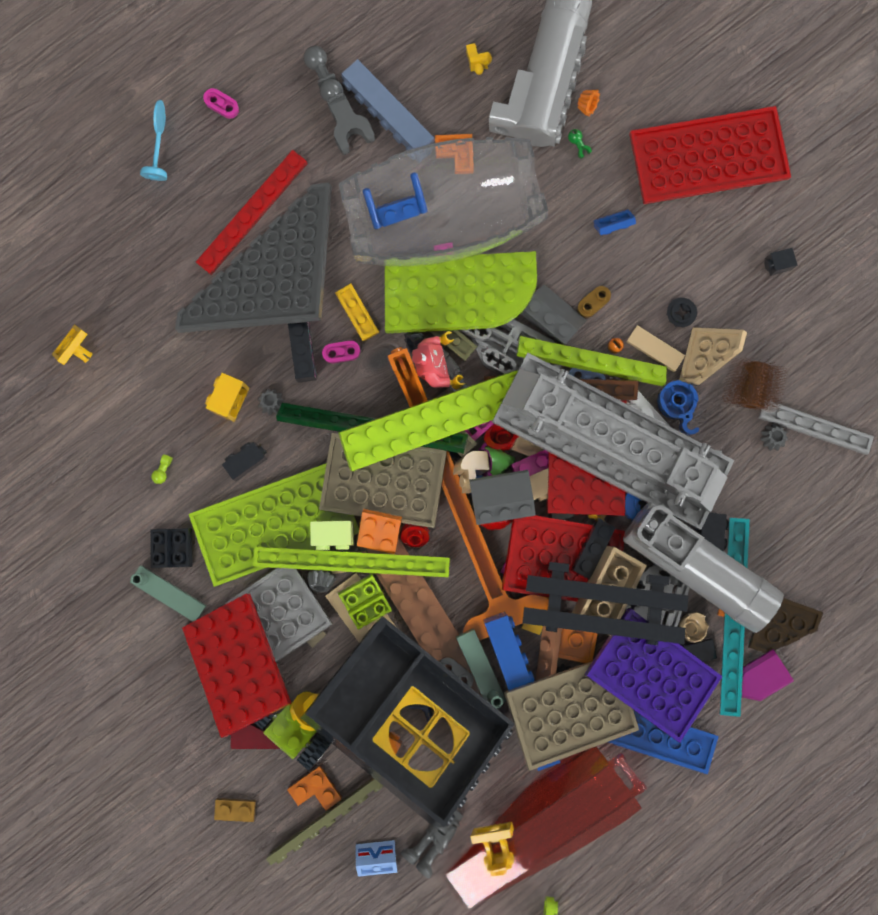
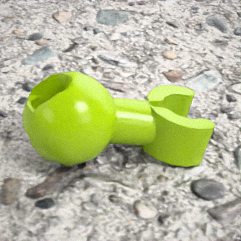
(159, 475)

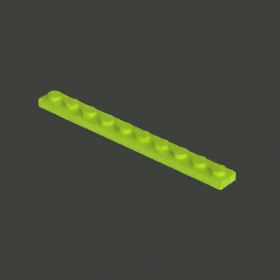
(351, 562)

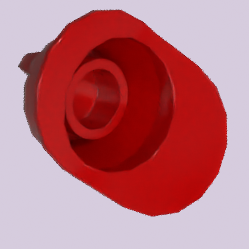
(499, 438)

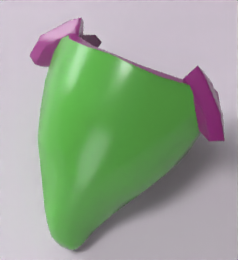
(498, 460)

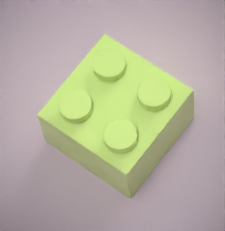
(332, 534)

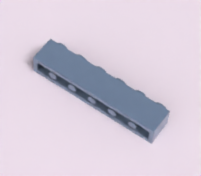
(385, 107)

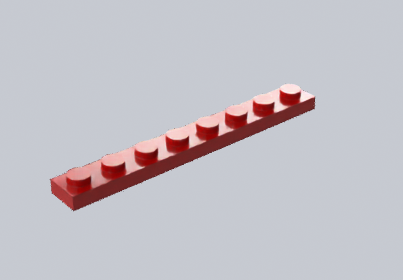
(251, 212)

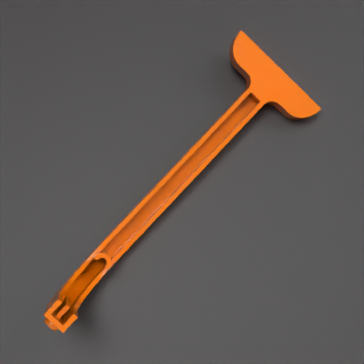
(465, 518)

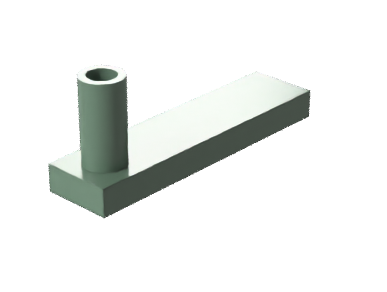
(168, 593)
(480, 668)

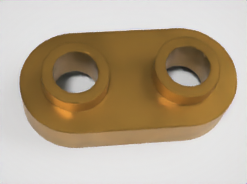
(594, 301)

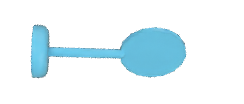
(153, 172)

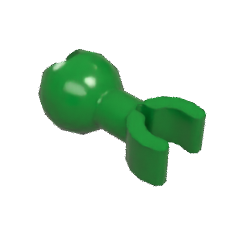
(576, 138)

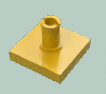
(71, 345)

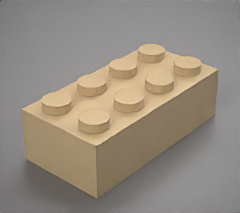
(613, 569)

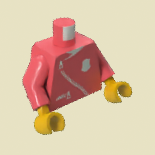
(432, 365)

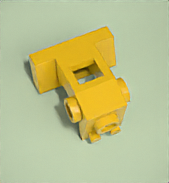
(499, 862)

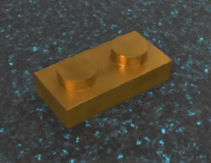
(235, 810)

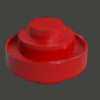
(414, 535)

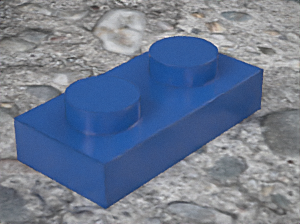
(614, 222)

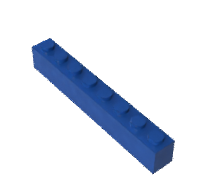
(508, 654)

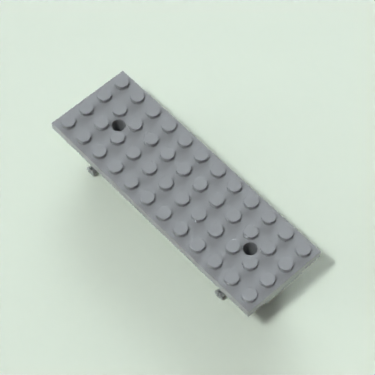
(613, 441)

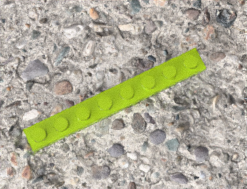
(592, 361)

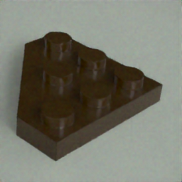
(786, 627)

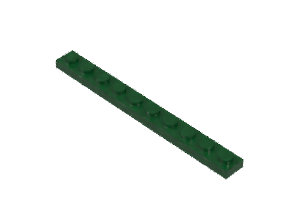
(341, 421)

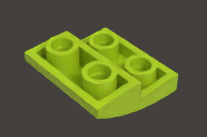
(364, 601)

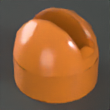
(612, 346)

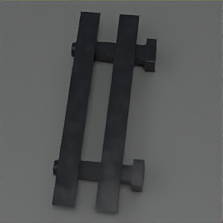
(654, 599)

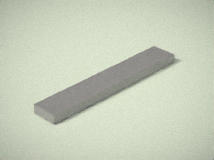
(818, 428)

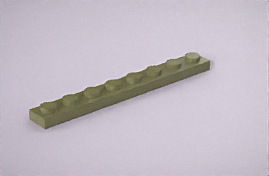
(326, 819)

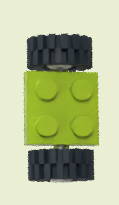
(292, 738)

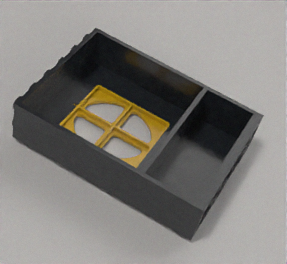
(370, 691)

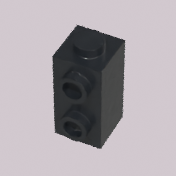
(245, 460)

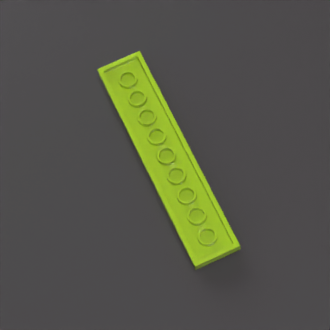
(424, 422)

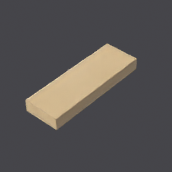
(655, 348)

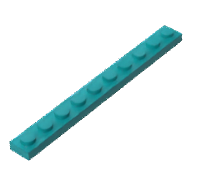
(733, 631)

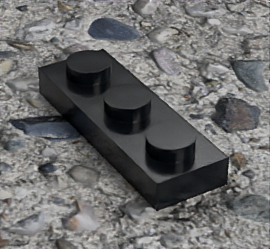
(593, 548)

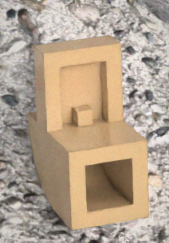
(469, 466)

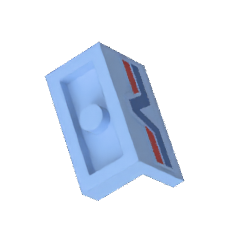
(376, 858)

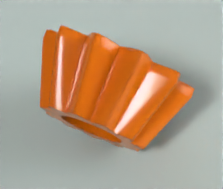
(588, 101)

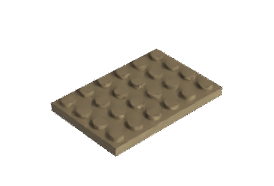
(397, 486)
(566, 716)

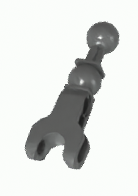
(332, 92)

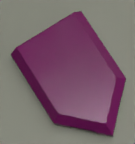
(764, 677)

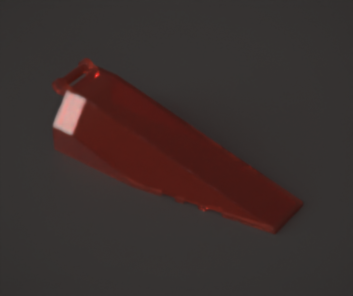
(553, 820)

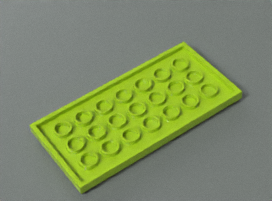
(264, 517)

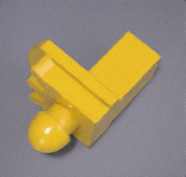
(477, 61)

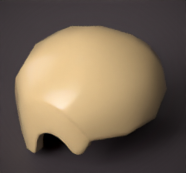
(695, 627)

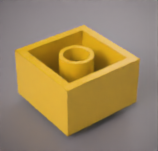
(227, 397)

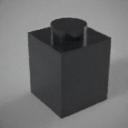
(780, 261)

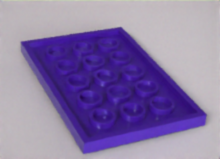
(654, 680)

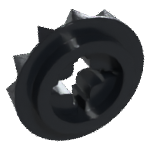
(686, 305)

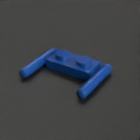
(399, 209)

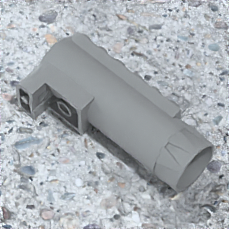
(544, 91)
(703, 567)

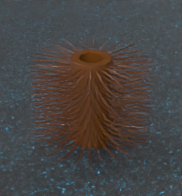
(755, 382)

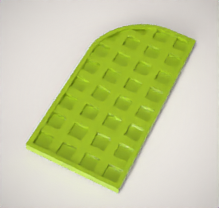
(460, 293)

